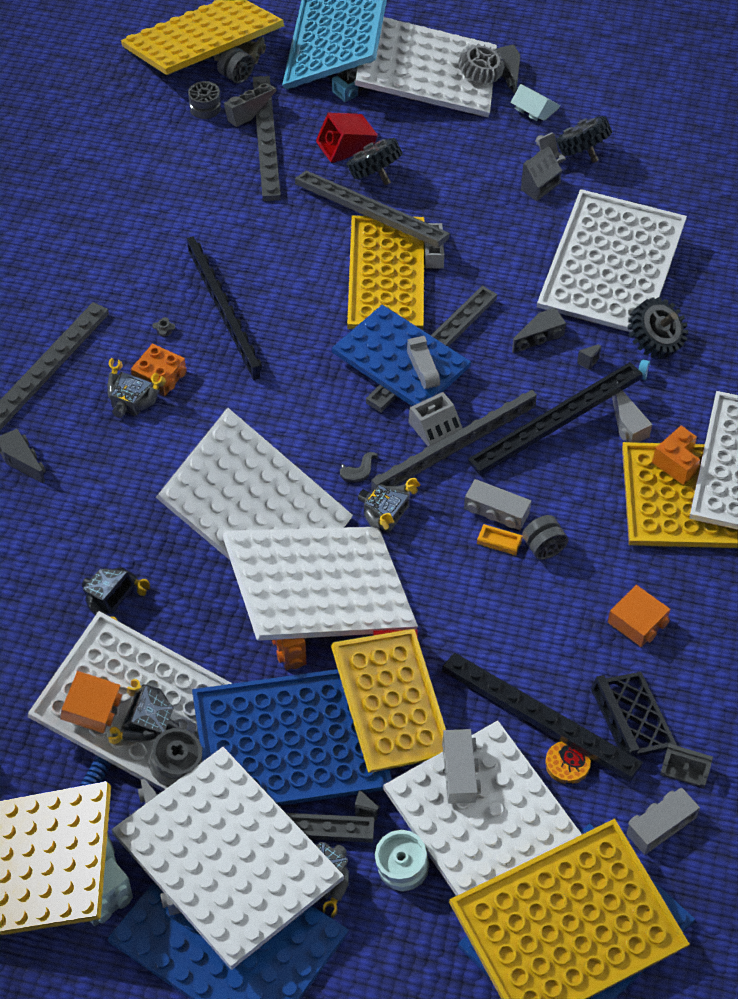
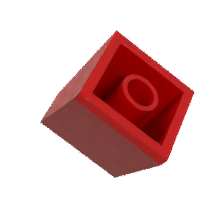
(344, 135)

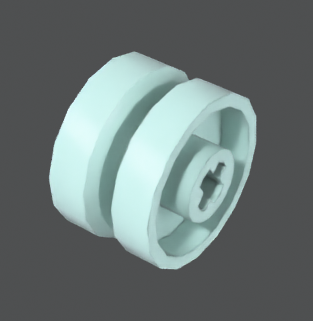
(402, 860)

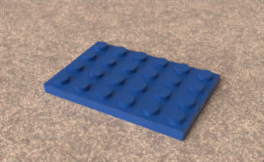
(380, 352)

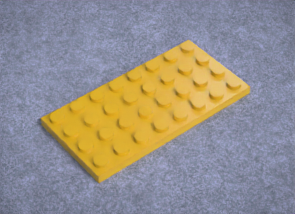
(385, 272)

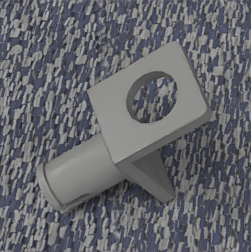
(550, 141)

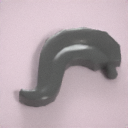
(358, 474)

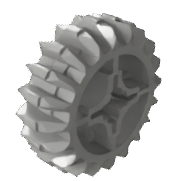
(481, 64)

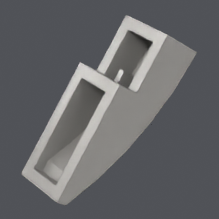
(433, 255)

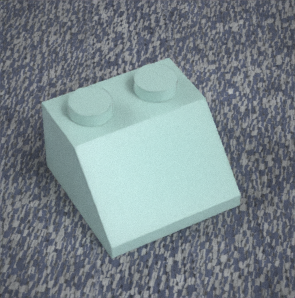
(533, 103)

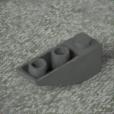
(511, 68)
(246, 106)
(541, 329)
(17, 454)

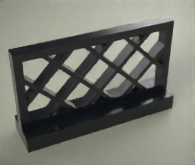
(616, 716)

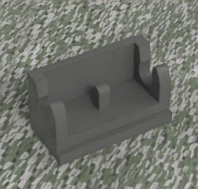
(686, 765)

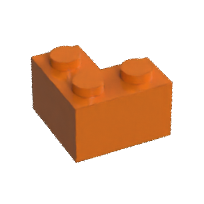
(676, 456)

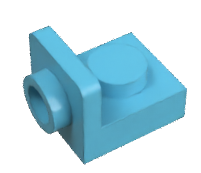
(343, 90)

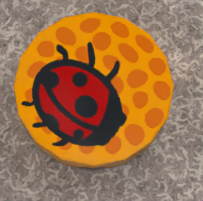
(566, 764)

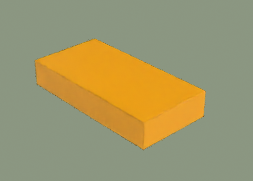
(499, 539)

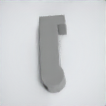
(423, 362)

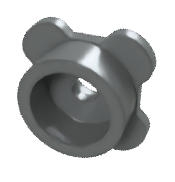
(164, 327)

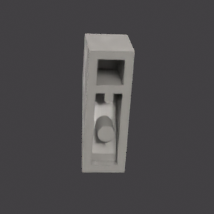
(630, 420)

